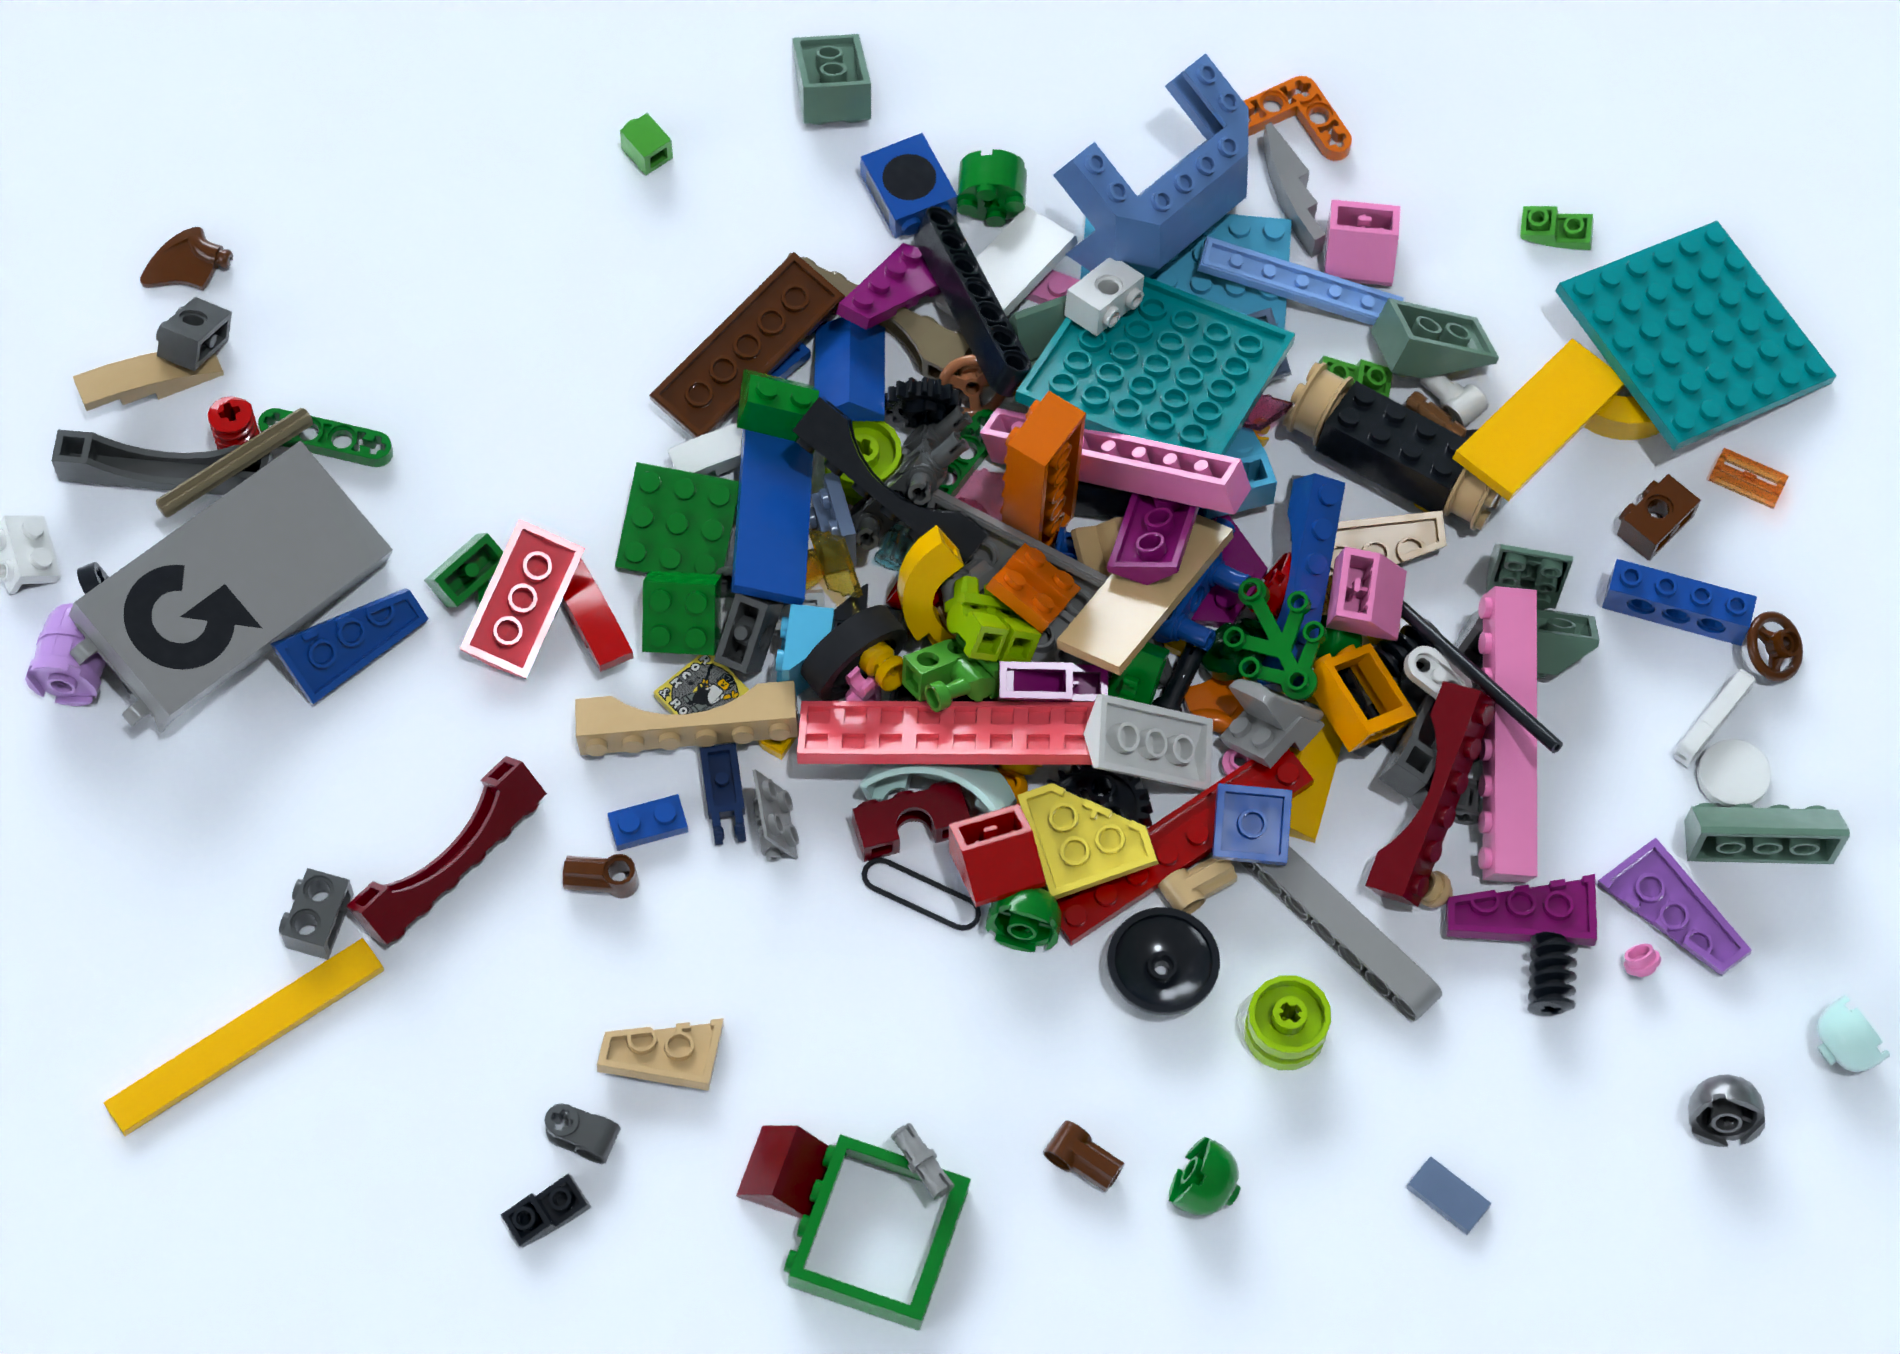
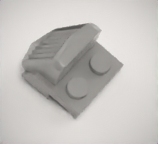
(1270, 723)

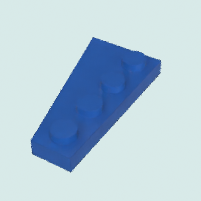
(343, 645)

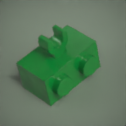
(466, 571)
(1141, 676)

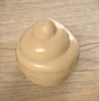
(1438, 891)

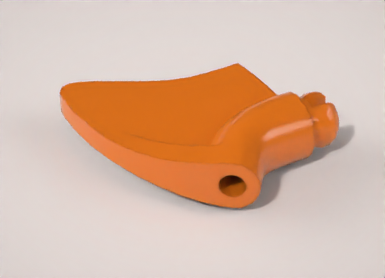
(1214, 701)

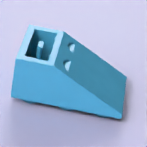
(1258, 471)

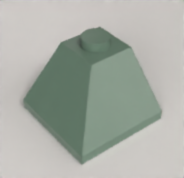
(1038, 325)
(1563, 640)

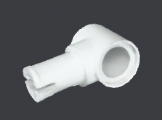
(1459, 402)

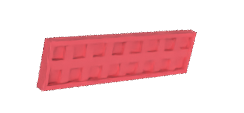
(958, 735)

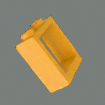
(1342, 708)

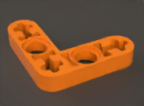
(1301, 107)

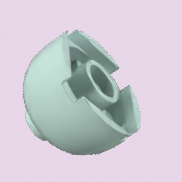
(1849, 1038)

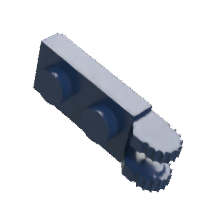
(723, 788)

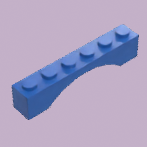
(1313, 524)

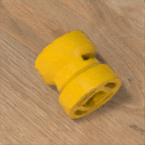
(882, 664)

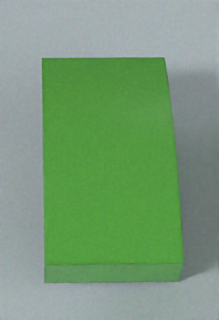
(1549, 228)
(1368, 373)

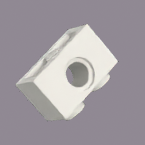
(1104, 296)

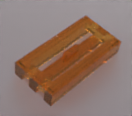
(1748, 483)

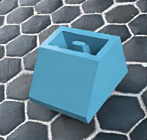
(799, 636)

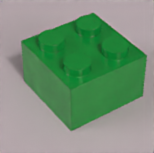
(681, 613)

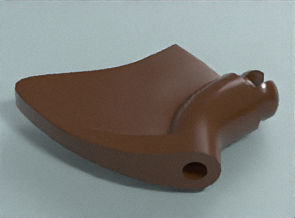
(185, 261)

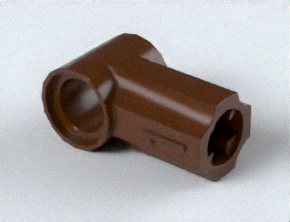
(597, 874)
(1074, 1150)

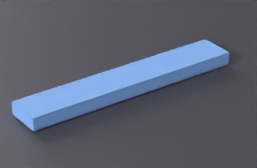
(1292, 281)

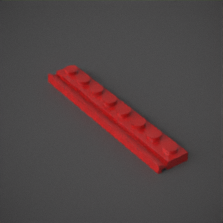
(1178, 843)

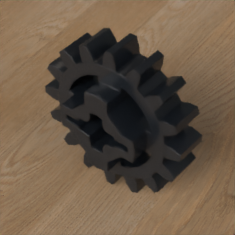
(920, 401)

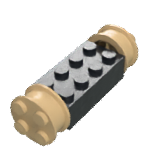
(1388, 445)

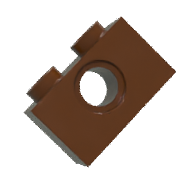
(1650, 533)

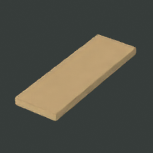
(1128, 613)

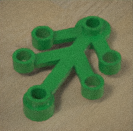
(1280, 643)

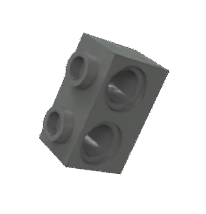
(324, 914)

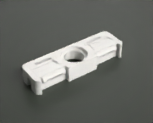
(1714, 717)

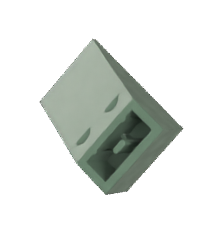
(1529, 570)

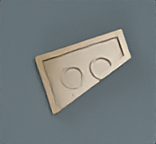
(667, 1055)

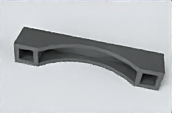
(99, 460)
(1417, 750)

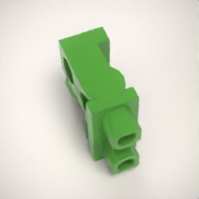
(931, 668)

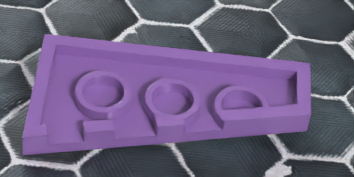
(1671, 901)

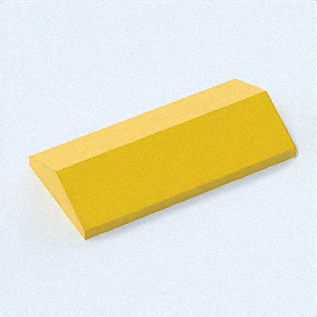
(1320, 761)

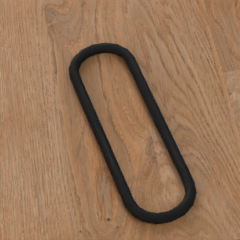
(917, 908)

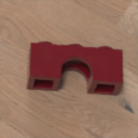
(878, 822)

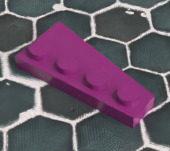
(892, 285)
(1524, 911)

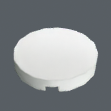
(1734, 773)

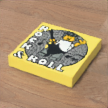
(699, 687)

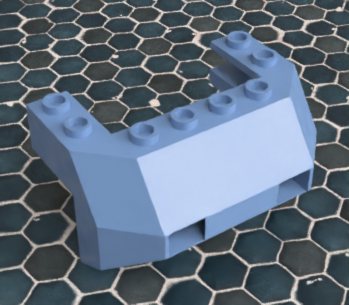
(1182, 202)

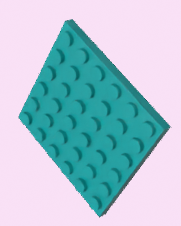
(1695, 334)
(1164, 371)

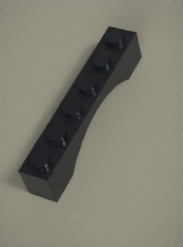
(833, 436)

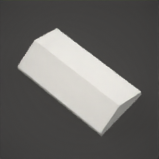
(1150, 742)

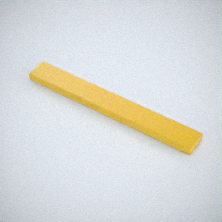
(243, 1036)

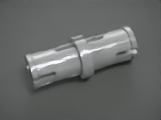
(922, 1161)

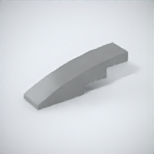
(1290, 182)

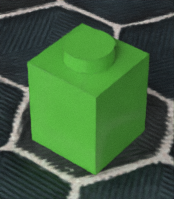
(646, 143)

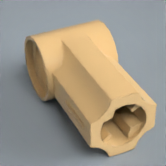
(1190, 888)

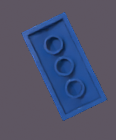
(851, 368)

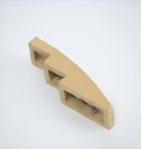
(139, 378)

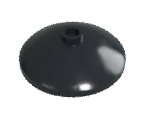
(1169, 940)

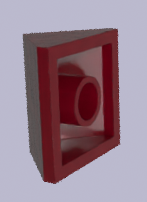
(784, 1169)

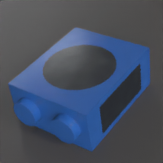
(907, 182)

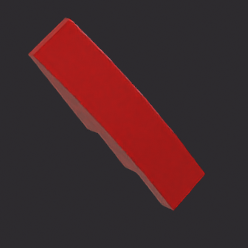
(595, 620)

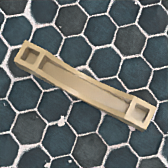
(759, 714)

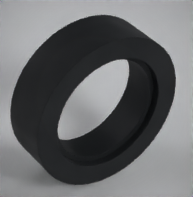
(842, 648)

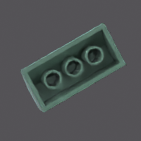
(1764, 834)

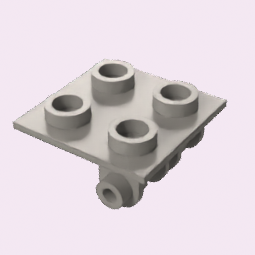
(772, 811)

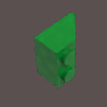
(773, 404)

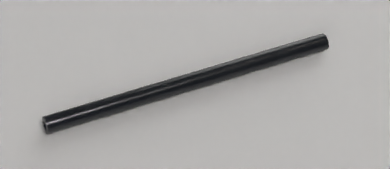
(1481, 679)

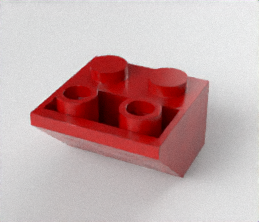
(996, 855)

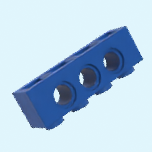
(1679, 602)

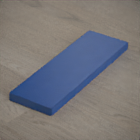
(772, 519)

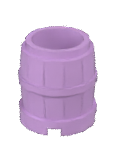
(56, 670)

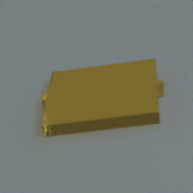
(835, 563)

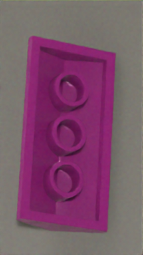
(1151, 539)

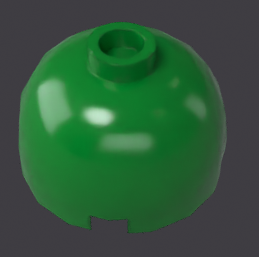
(1025, 920)
(1207, 1179)

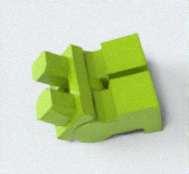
(988, 625)

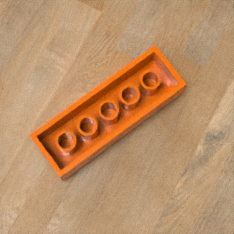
(1043, 469)

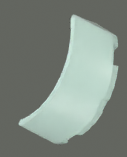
(982, 780)

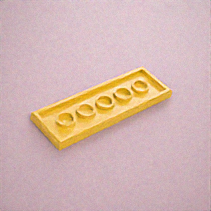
(1539, 420)

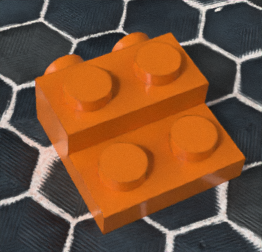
(1033, 587)

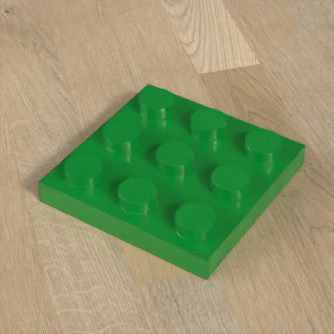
(677, 521)

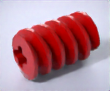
(232, 422)

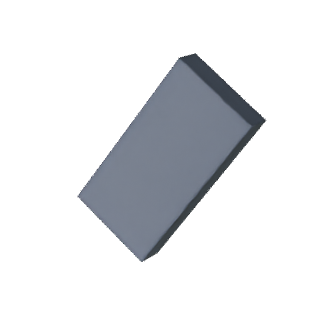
(1448, 1195)

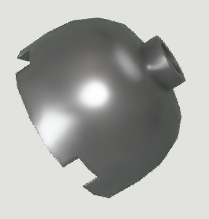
(1726, 1110)

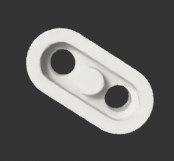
(1437, 670)

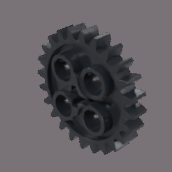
(1126, 794)

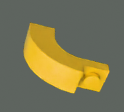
(1622, 420)
(920, 575)

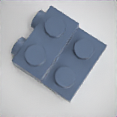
(831, 512)

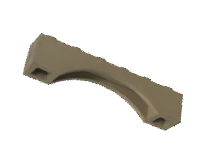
(922, 336)

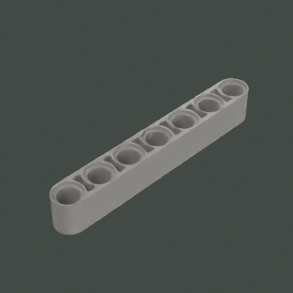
(1349, 934)

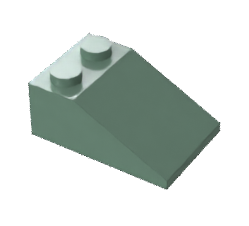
(832, 79)
(1430, 340)

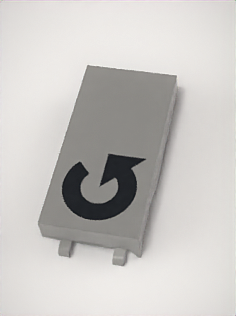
(227, 585)

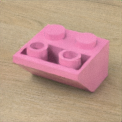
(1362, 242)
(1366, 594)

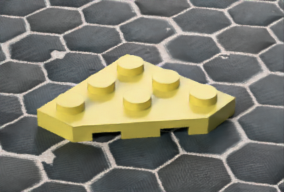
(1082, 840)

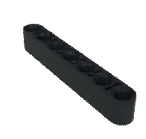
(972, 301)

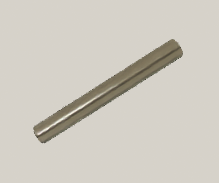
(234, 462)

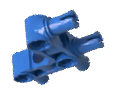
(1179, 621)

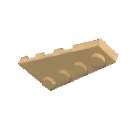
(1395, 537)

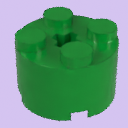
(992, 186)

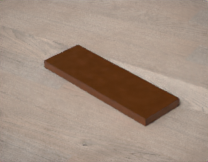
(753, 338)

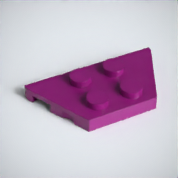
(1222, 604)

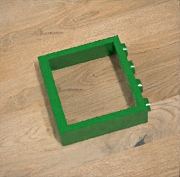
(852, 1296)

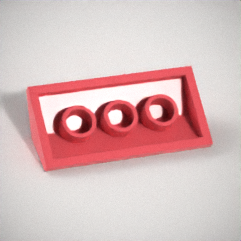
(522, 599)

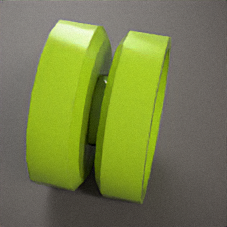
(880, 449)
(1287, 1022)

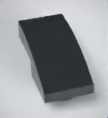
(545, 1212)

